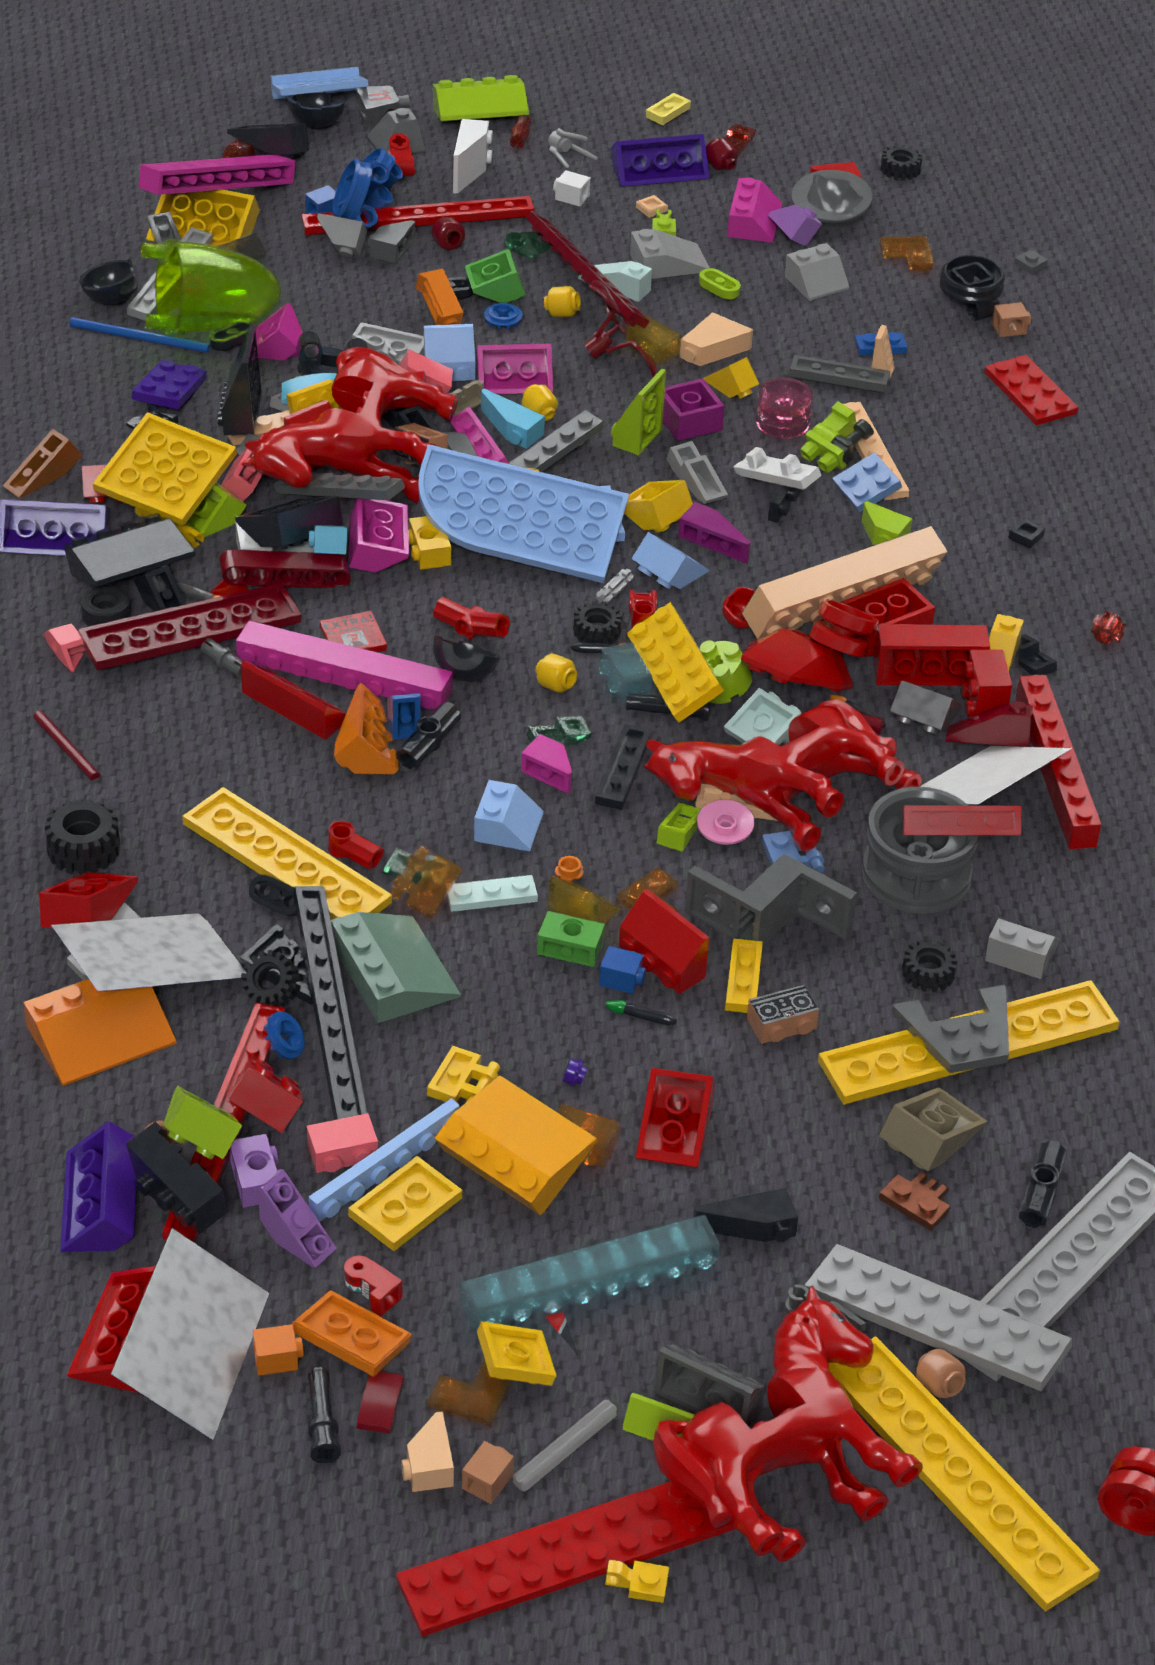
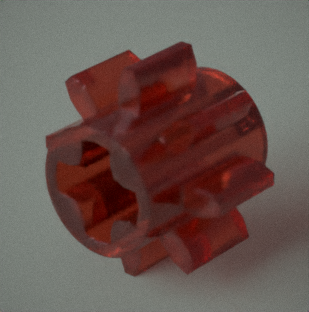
(1108, 628)

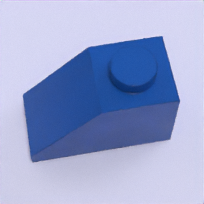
(403, 714)

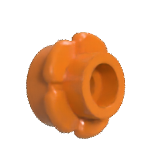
(569, 868)

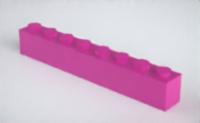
(216, 174)
(342, 664)

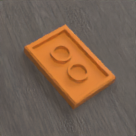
(351, 1333)

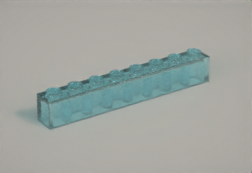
(590, 1272)

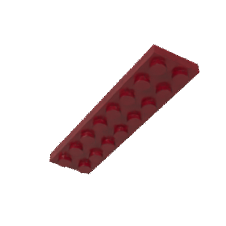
(187, 626)

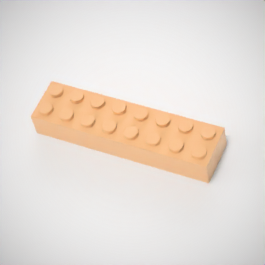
(797, 597)

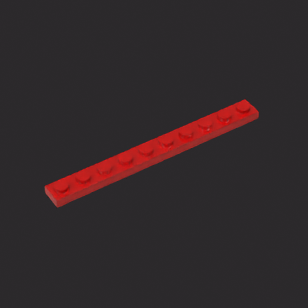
(429, 213)
(250, 1046)

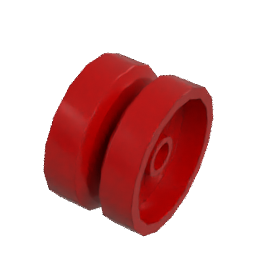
(843, 628)
(1129, 1490)

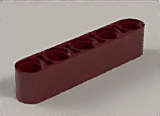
(283, 567)

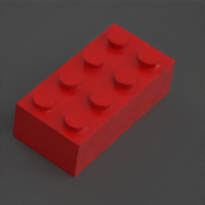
(926, 653)

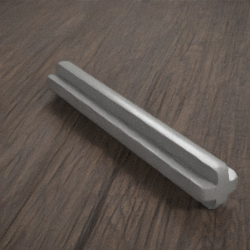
(564, 1445)

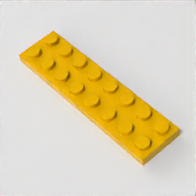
(282, 853)

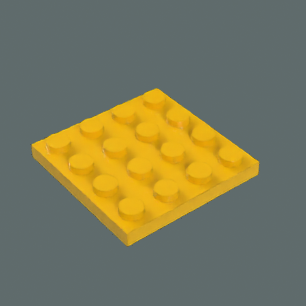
(165, 468)

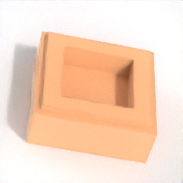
(650, 204)

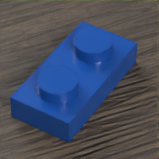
(866, 342)

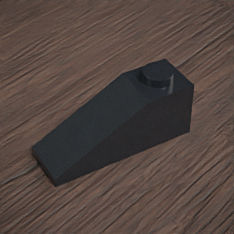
(753, 1217)

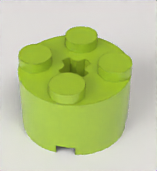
(728, 668)

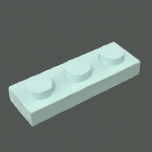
(492, 893)

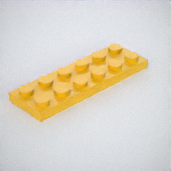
(675, 662)

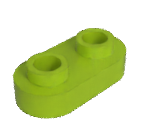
(719, 283)

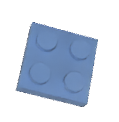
(867, 481)

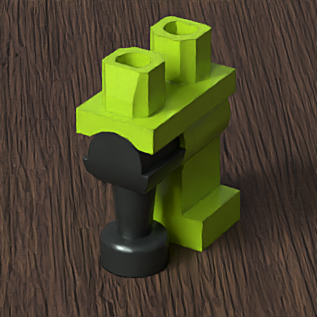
(835, 438)

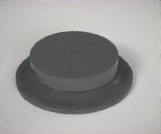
(835, 197)

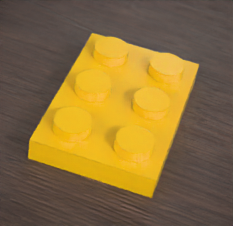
(405, 1203)

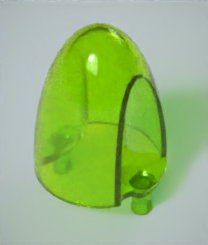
(207, 287)

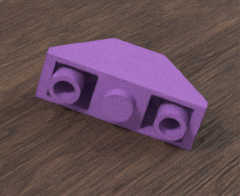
(292, 1221)

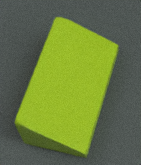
(645, 1414)

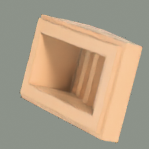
(882, 351)

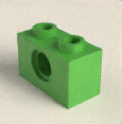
(571, 939)

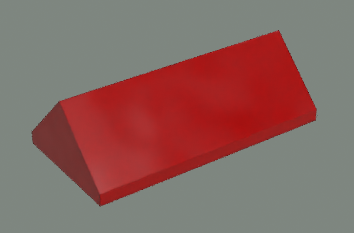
(290, 700)

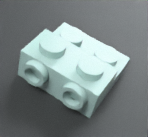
(762, 716)

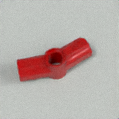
(471, 621)

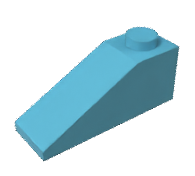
(512, 420)

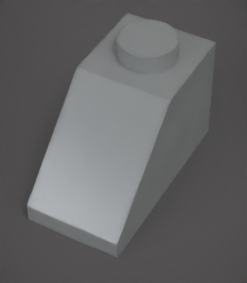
(344, 233)

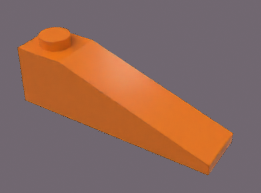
(363, 737)

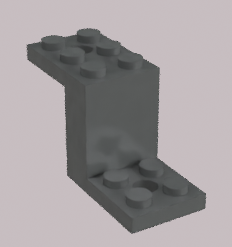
(770, 901)

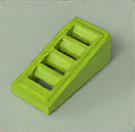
(676, 834)

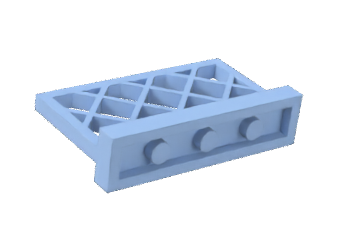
(317, 81)

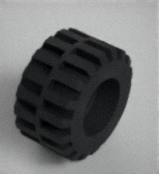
(82, 836)

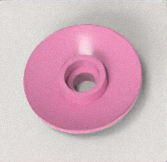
(725, 822)

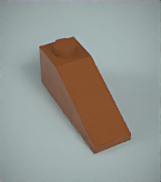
(44, 465)

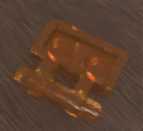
(433, 886)

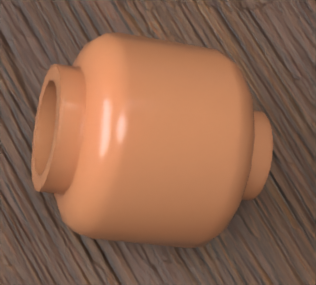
(941, 1373)

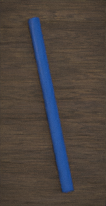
(140, 335)

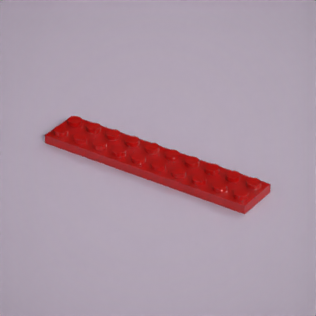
(553, 1556)

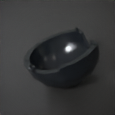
(315, 109)
(109, 282)
(464, 659)

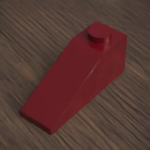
(1002, 725)

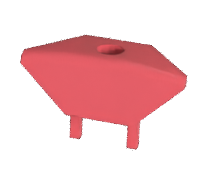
(66, 644)

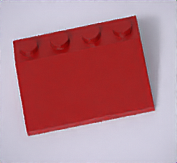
(110, 1328)

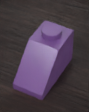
(797, 222)

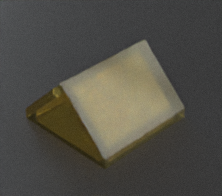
(576, 901)

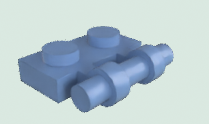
(782, 843)

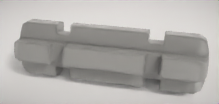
(615, 586)

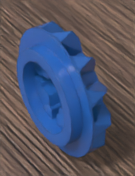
(503, 315)
(286, 1025)

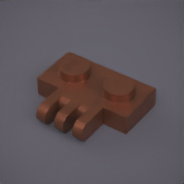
(917, 1199)

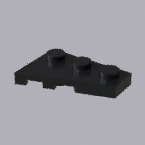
(279, 942)

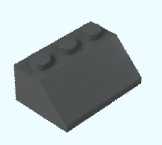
(703, 1383)

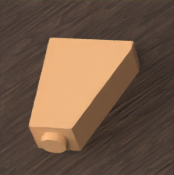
(714, 340)

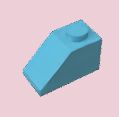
(328, 539)

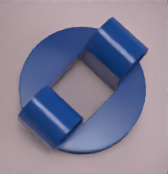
(354, 188)
(381, 196)

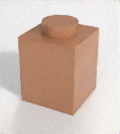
(487, 1472)

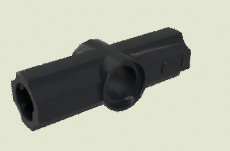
(428, 735)
(1043, 1184)

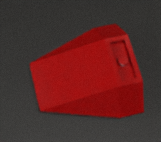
(798, 659)

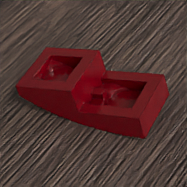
(380, 1402)

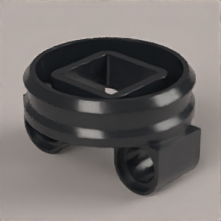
(959, 283)
(320, 358)

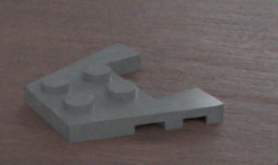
(965, 1040)

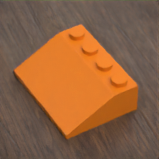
(94, 1029)

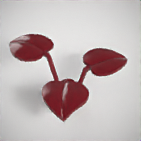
(601, 341)

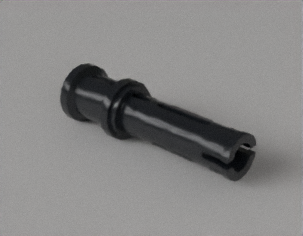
(635, 701)
(323, 1426)

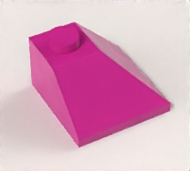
(278, 334)

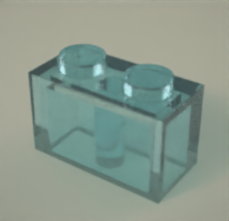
(625, 671)

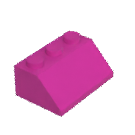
(750, 211)
(514, 367)
(377, 534)

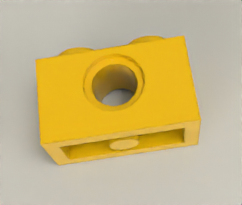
(428, 544)

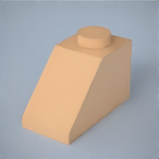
(429, 1457)

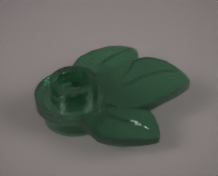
(525, 244)

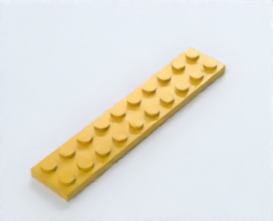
(904, 1061)
(967, 1479)

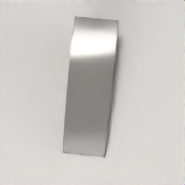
(697, 472)

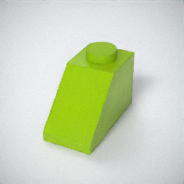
(884, 524)

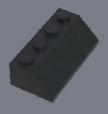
(290, 522)

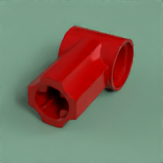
(346, 843)

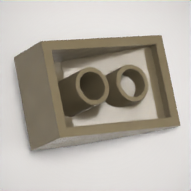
(930, 1127)

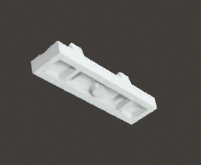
(783, 472)

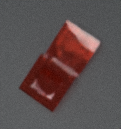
(740, 136)

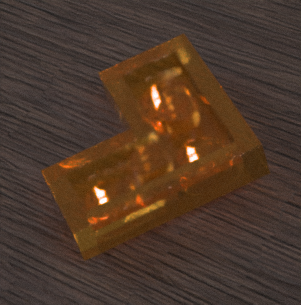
(912, 247)
(656, 881)
(473, 1402)

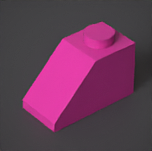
(547, 762)

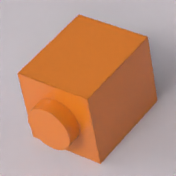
(276, 1349)

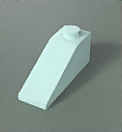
(629, 277)

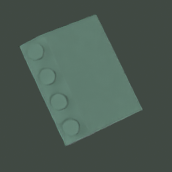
(391, 963)

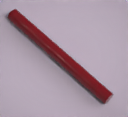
(66, 745)

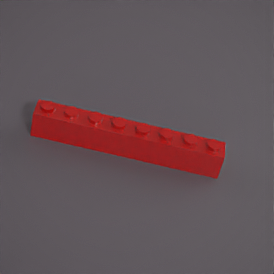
(1063, 774)

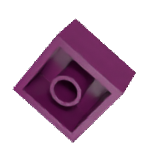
(692, 410)

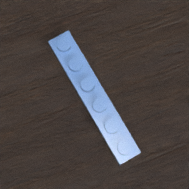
(378, 1165)

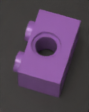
(252, 1166)

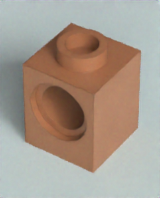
(1011, 319)

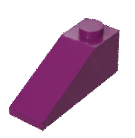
(713, 531)

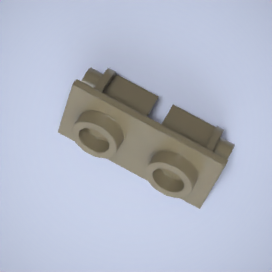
(469, 397)

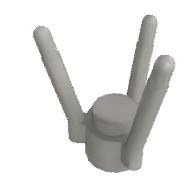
(560, 142)

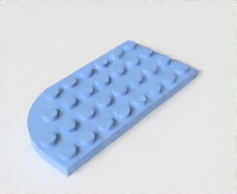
(521, 513)

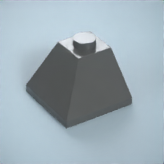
(395, 122)

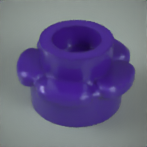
(574, 1072)

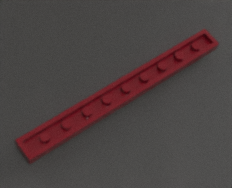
(584, 267)

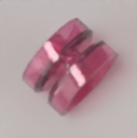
(784, 407)

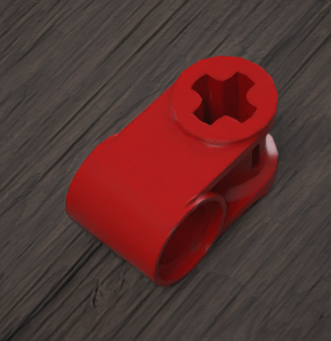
(401, 150)
(641, 606)

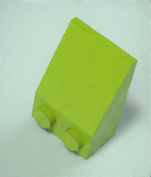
(642, 418)

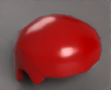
(735, 605)

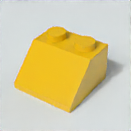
(658, 504)

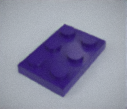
(169, 384)

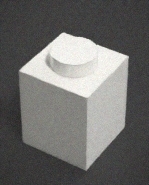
(572, 188)

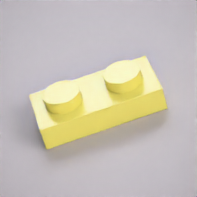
(668, 108)

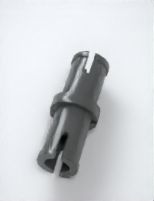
(222, 656)

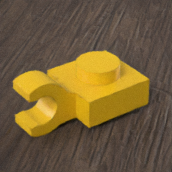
(644, 1581)

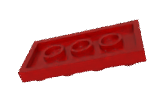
(1031, 390)

